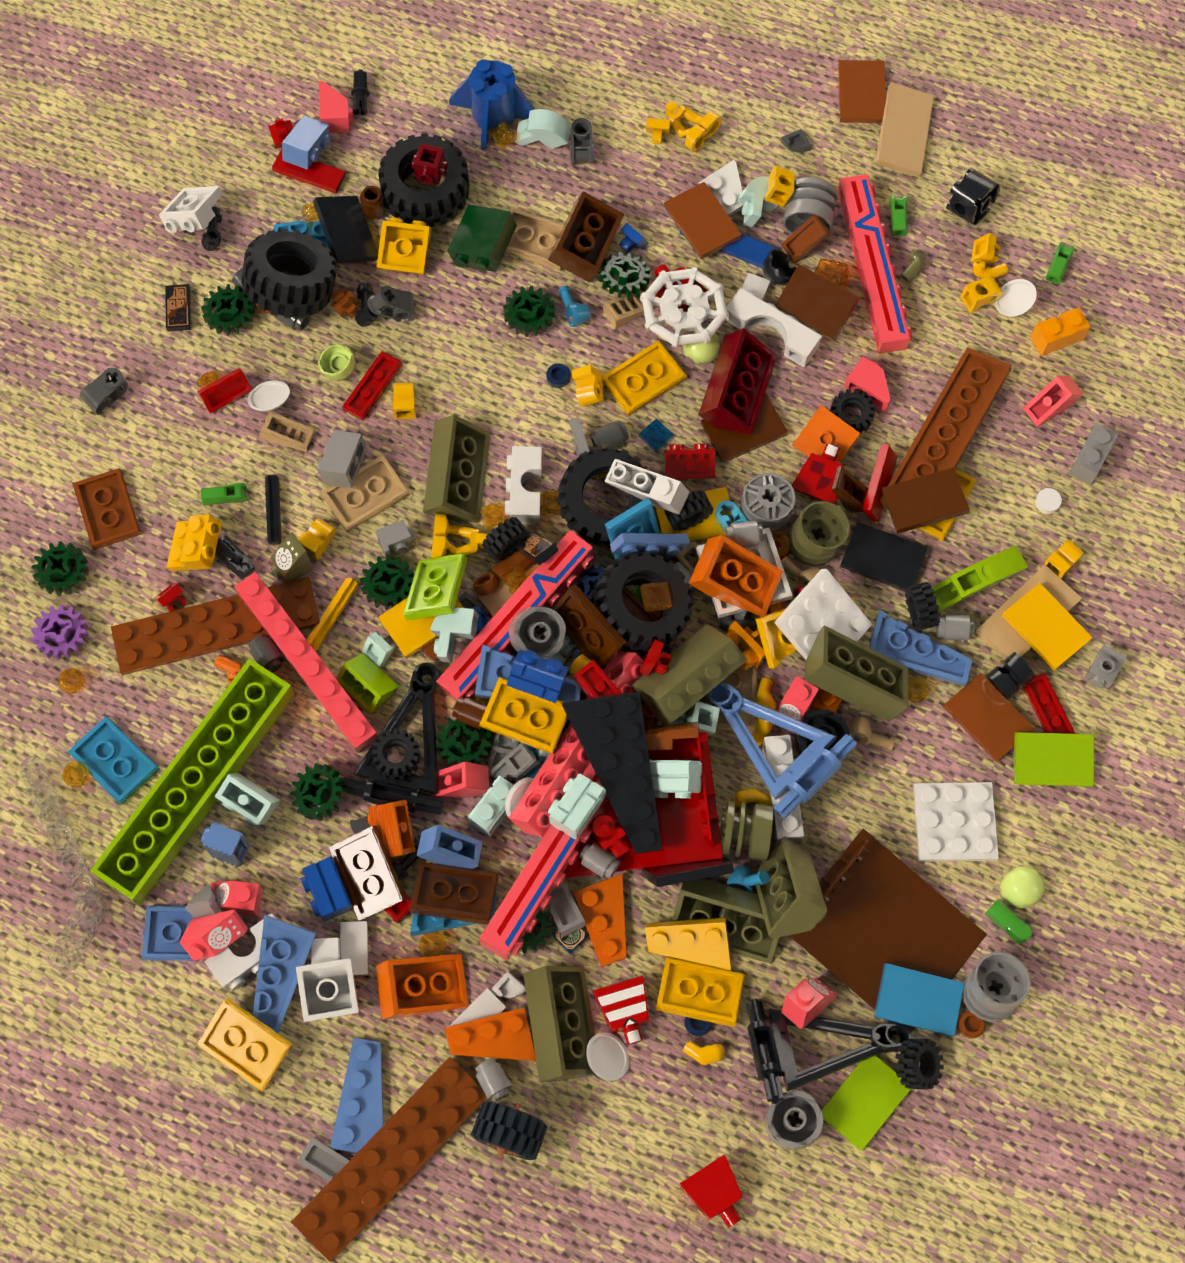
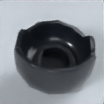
(777, 267)

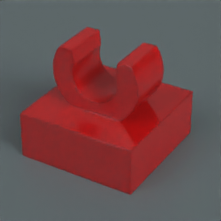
(280, 131)
(169, 595)
(654, 658)

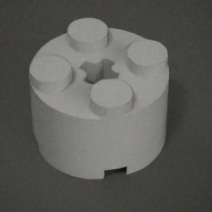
(551, 633)
(807, 1113)

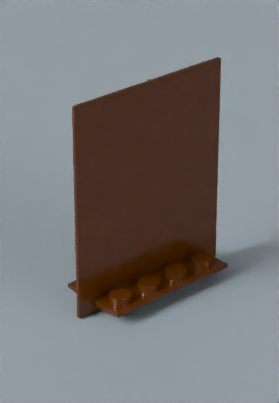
(884, 916)

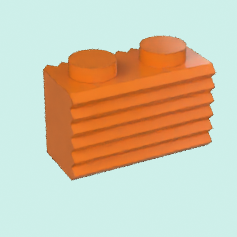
(393, 827)

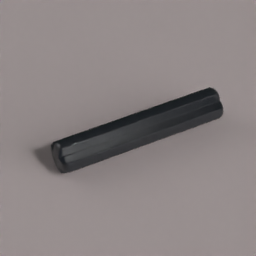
(273, 509)

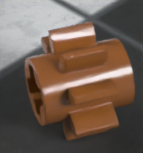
(345, 303)

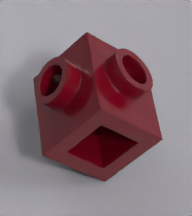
(429, 164)

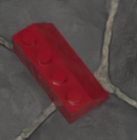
(738, 383)

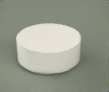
(1048, 501)

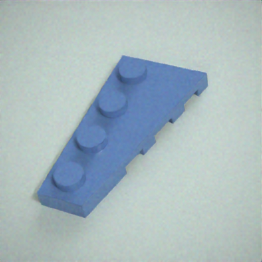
(281, 951)

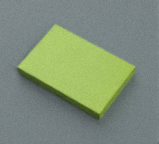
(435, 587)
(1053, 759)
(864, 1101)

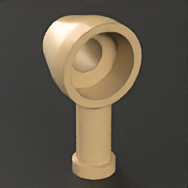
(799, 574)
(861, 727)

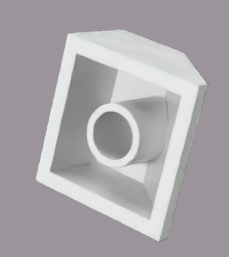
(327, 989)

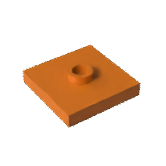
(826, 429)

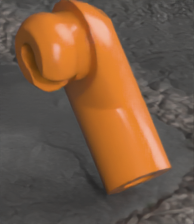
(229, 665)

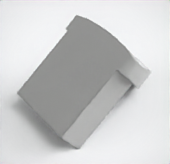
(203, 903)

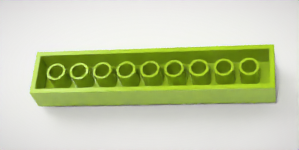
(191, 781)

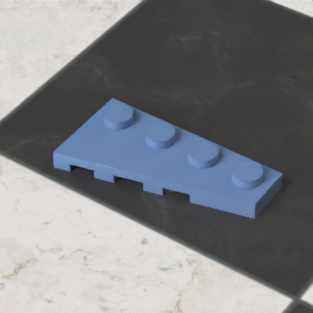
(918, 651)
(497, 664)
(361, 1098)

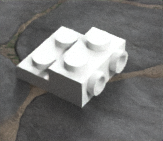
(191, 209)

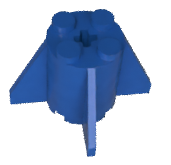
(492, 97)

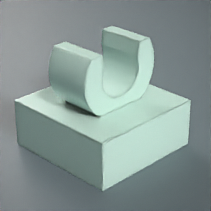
(378, 649)

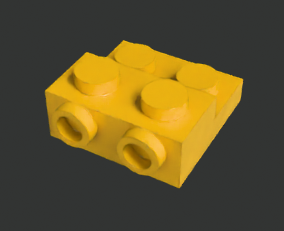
(404, 246)
(194, 543)

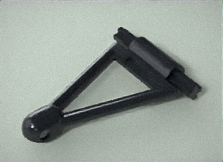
(384, 790)
(775, 1056)

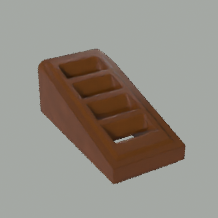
(849, 490)

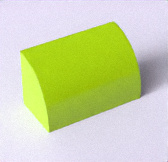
(366, 682)

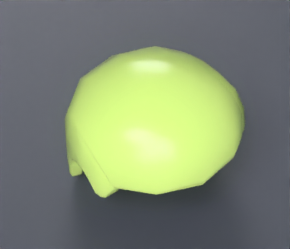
(703, 352)
(339, 357)
(1022, 887)

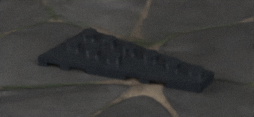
(617, 748)

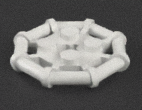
(684, 294)

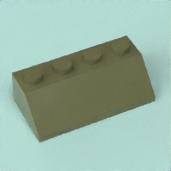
(456, 469)
(691, 674)
(857, 674)
(793, 895)
(742, 912)
(559, 1021)

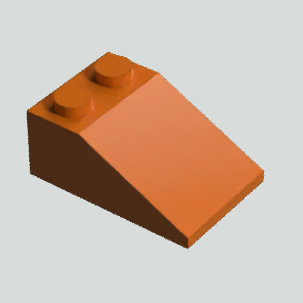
(735, 575)
(421, 986)

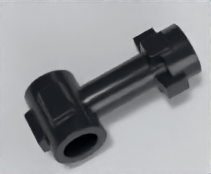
(212, 238)
(364, 316)
(401, 867)

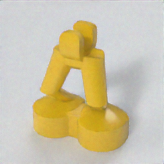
(697, 134)
(441, 544)

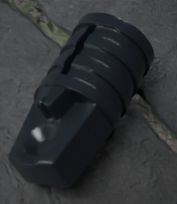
(233, 557)

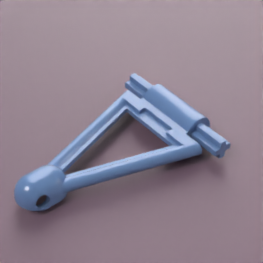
(807, 772)

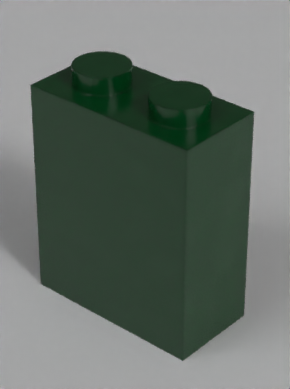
(482, 238)

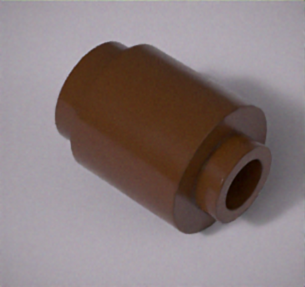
(372, 202)
(469, 711)

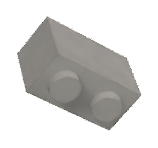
(1093, 454)
(342, 459)

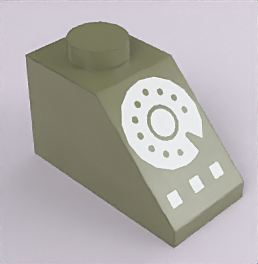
(290, 560)

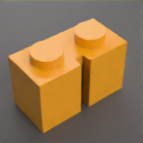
(1060, 333)

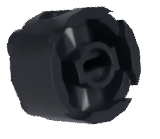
(973, 196)
(825, 721)

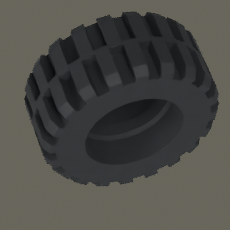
(428, 205)
(285, 293)
(572, 486)
(639, 571)

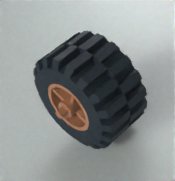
(509, 1130)

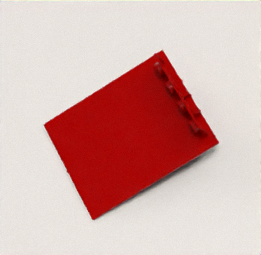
(685, 824)

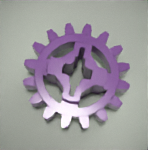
(48, 632)

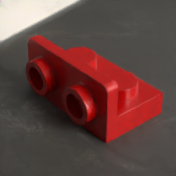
(690, 463)

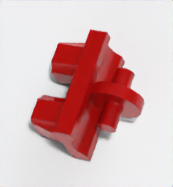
(610, 834)

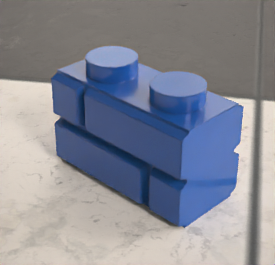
(537, 675)
(327, 889)

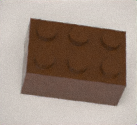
(586, 236)

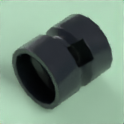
(1011, 675)

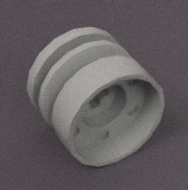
(810, 198)
(768, 501)
(996, 987)

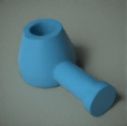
(578, 311)
(743, 876)

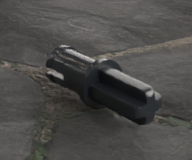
(360, 92)

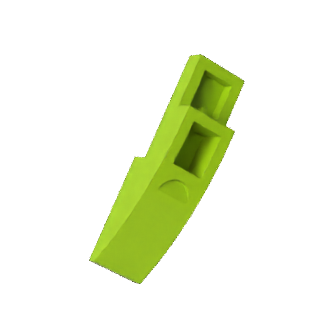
(979, 577)

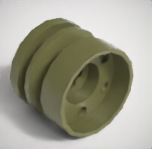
(827, 525)
(747, 830)

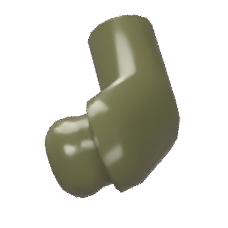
(916, 265)

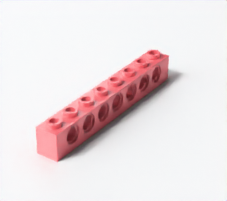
(568, 758)

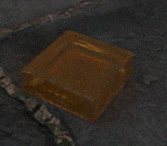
(656, 596)

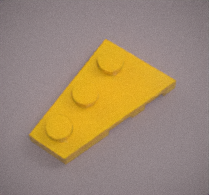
(773, 640)
(692, 941)

